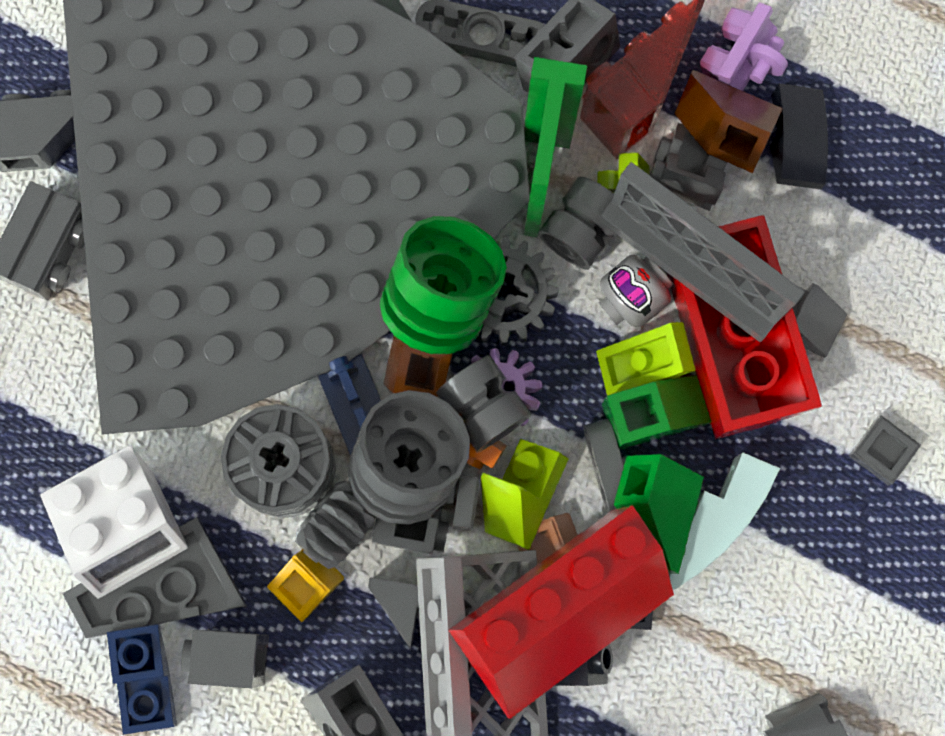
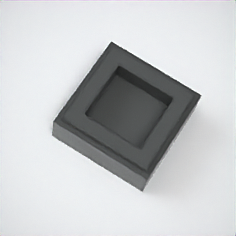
(884, 450)
(466, 503)

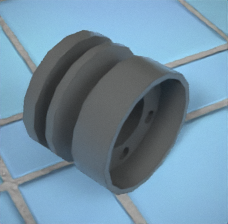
(417, 434)
(285, 490)

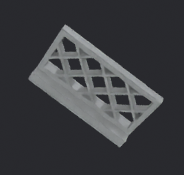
(444, 665)

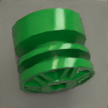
(442, 284)

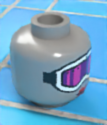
(635, 291)

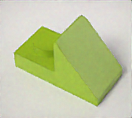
(646, 358)
(519, 500)

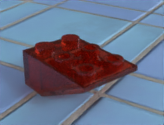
(628, 96)

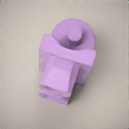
(754, 51)

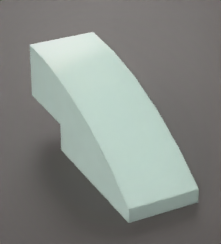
(724, 518)

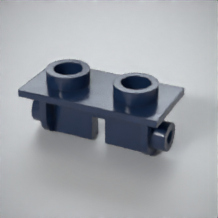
(350, 395)

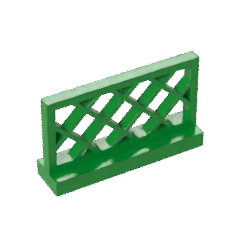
(549, 122)

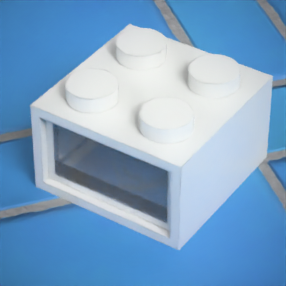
(113, 522)

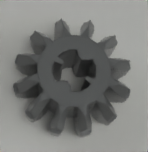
(334, 526)

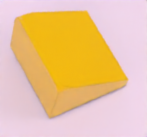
(304, 584)

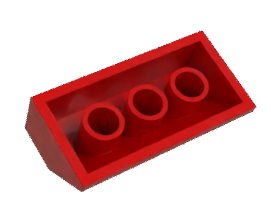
(741, 378)
(565, 609)

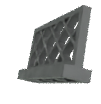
(699, 253)

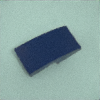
(142, 679)

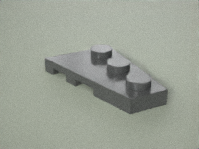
(175, 590)

